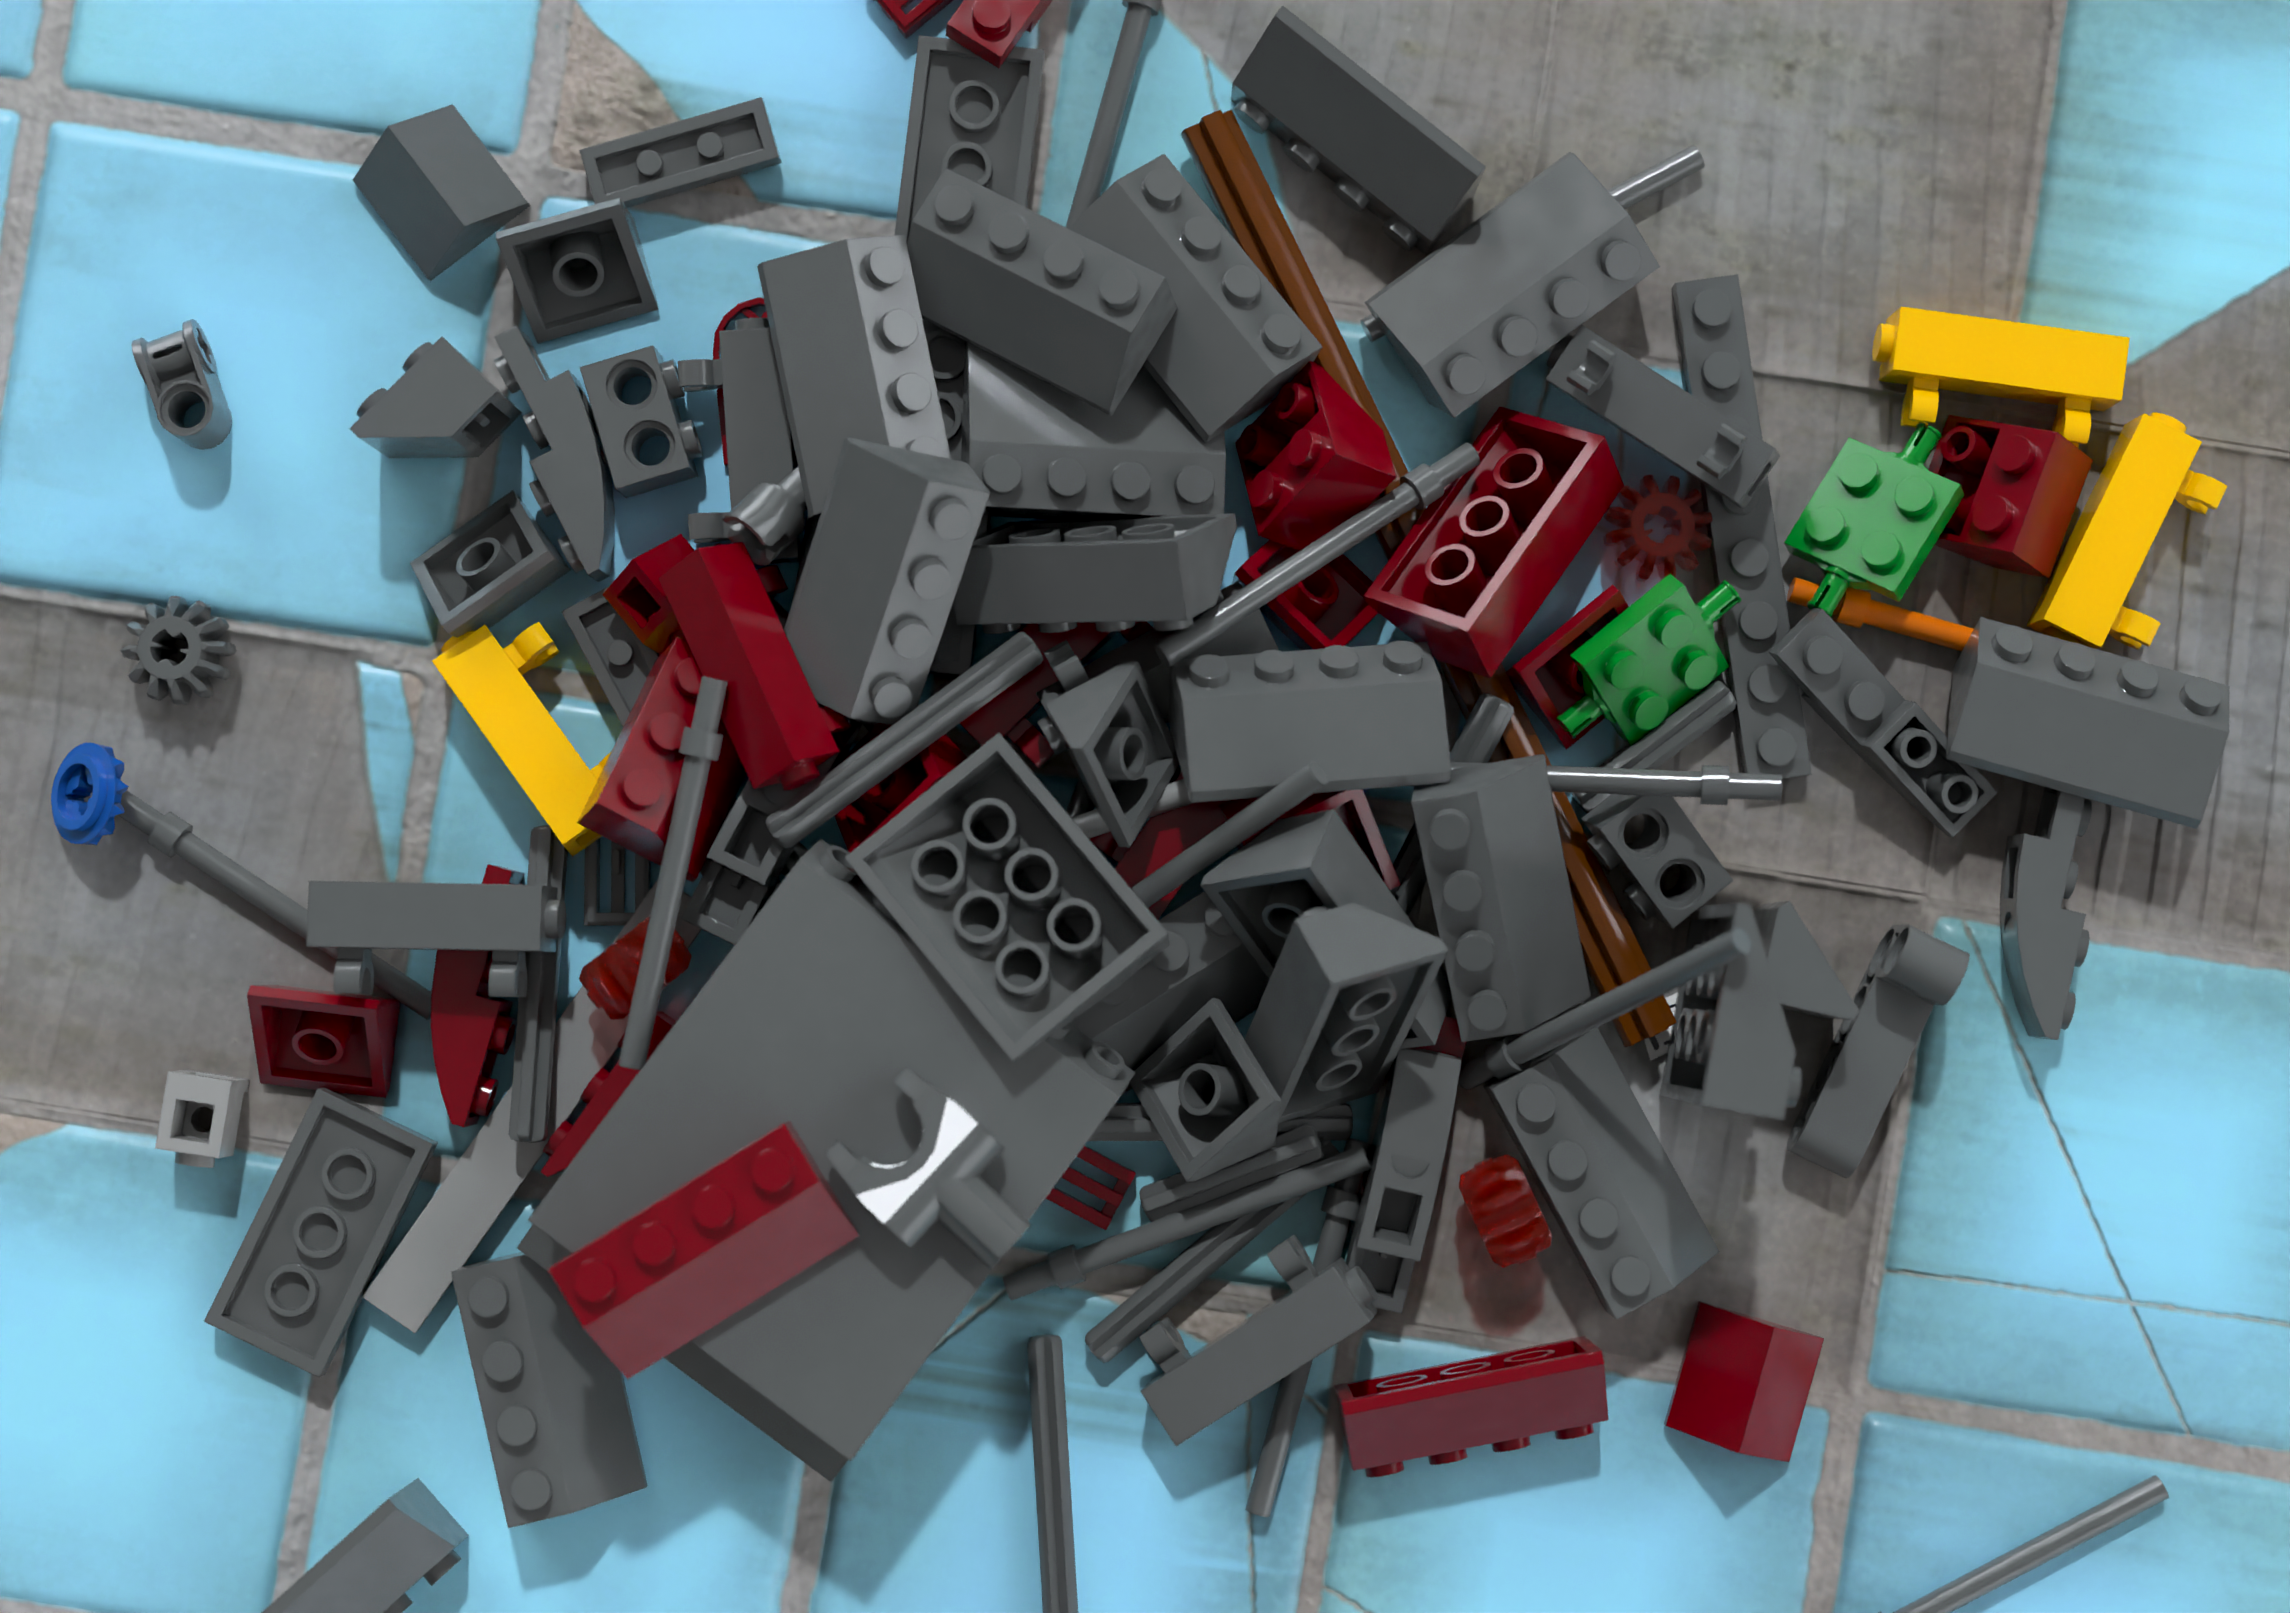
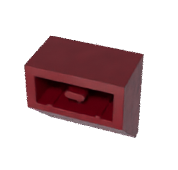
(1312, 460)
(2016, 492)

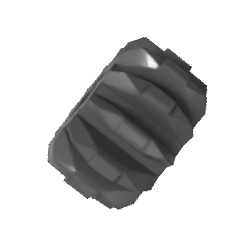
(155, 646)

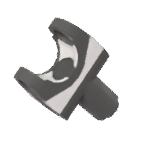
(938, 1180)

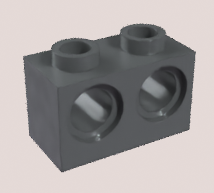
(626, 426)
(1665, 841)

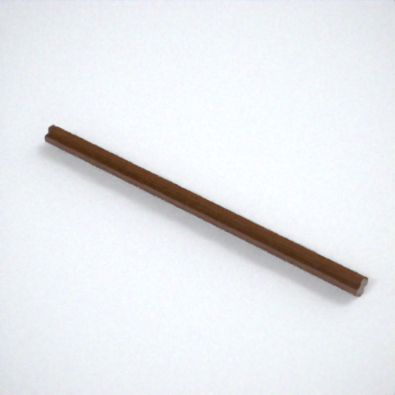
(1262, 232)

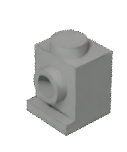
(179, 1126)

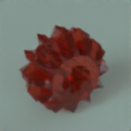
(1642, 509)
(614, 972)
(1505, 1210)

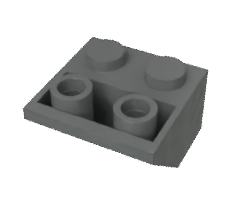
(435, 408)

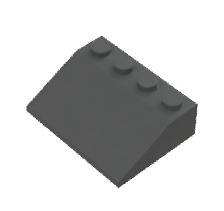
(1068, 460)
(1008, 899)
(1731, 1028)

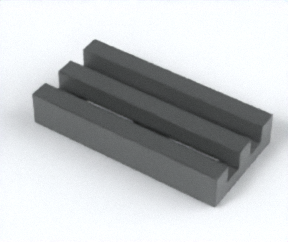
(592, 885)

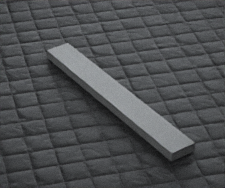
(495, 1164)

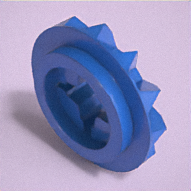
(84, 771)

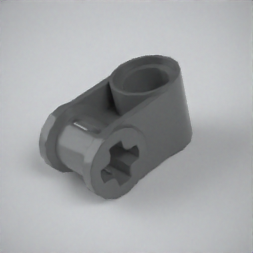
(180, 374)

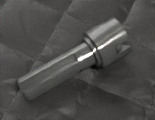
(769, 518)

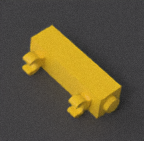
(2000, 360)
(2116, 532)
(520, 727)

